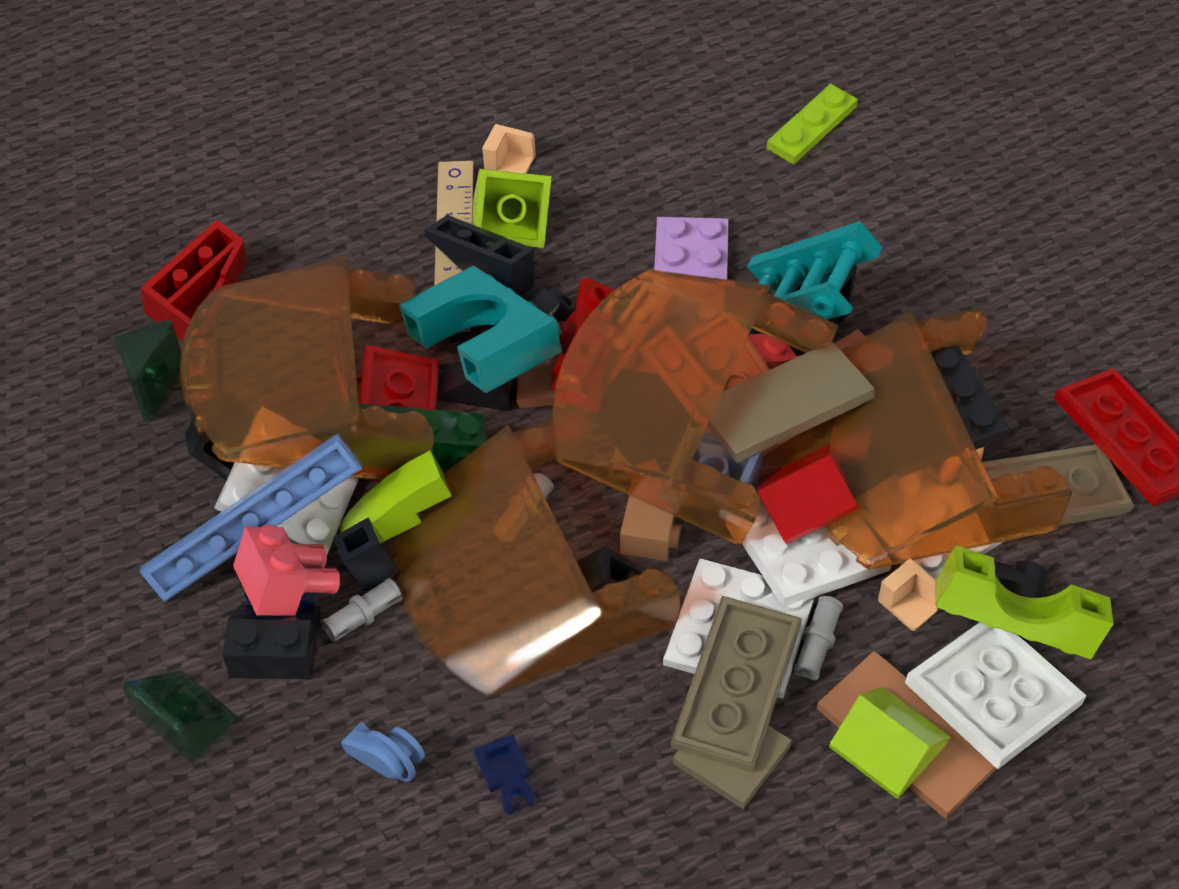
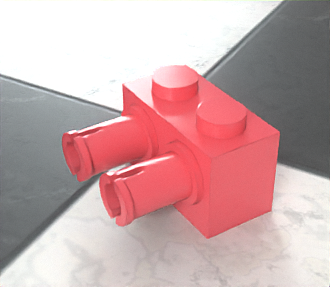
(281, 572)

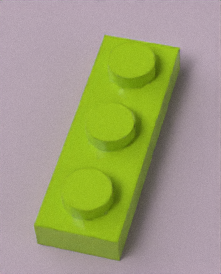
(812, 123)

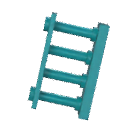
(809, 262)

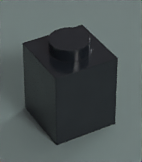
(366, 554)

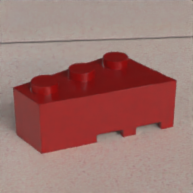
(192, 275)

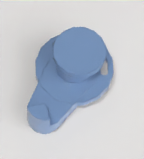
(385, 754)

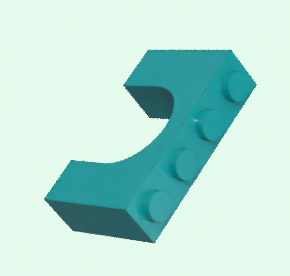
(473, 298)

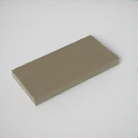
(787, 401)
(1089, 473)
(736, 684)

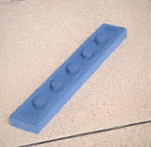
(266, 505)

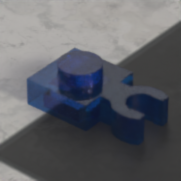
(505, 769)

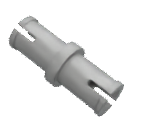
(361, 610)
(818, 638)

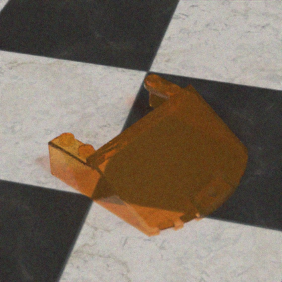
(277, 371)
(648, 382)
(914, 459)
(499, 583)

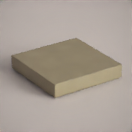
(732, 782)

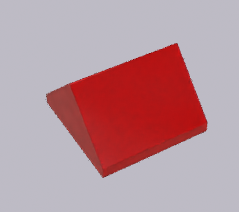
(807, 494)

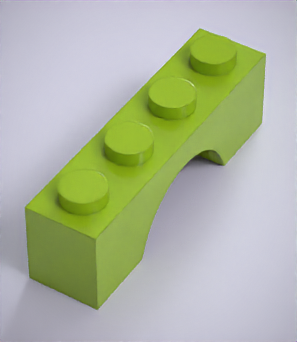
(1069, 620)

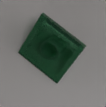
(150, 363)
(179, 711)

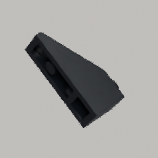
(493, 254)

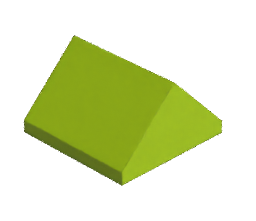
(512, 205)
(888, 740)

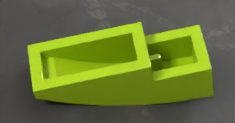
(400, 496)

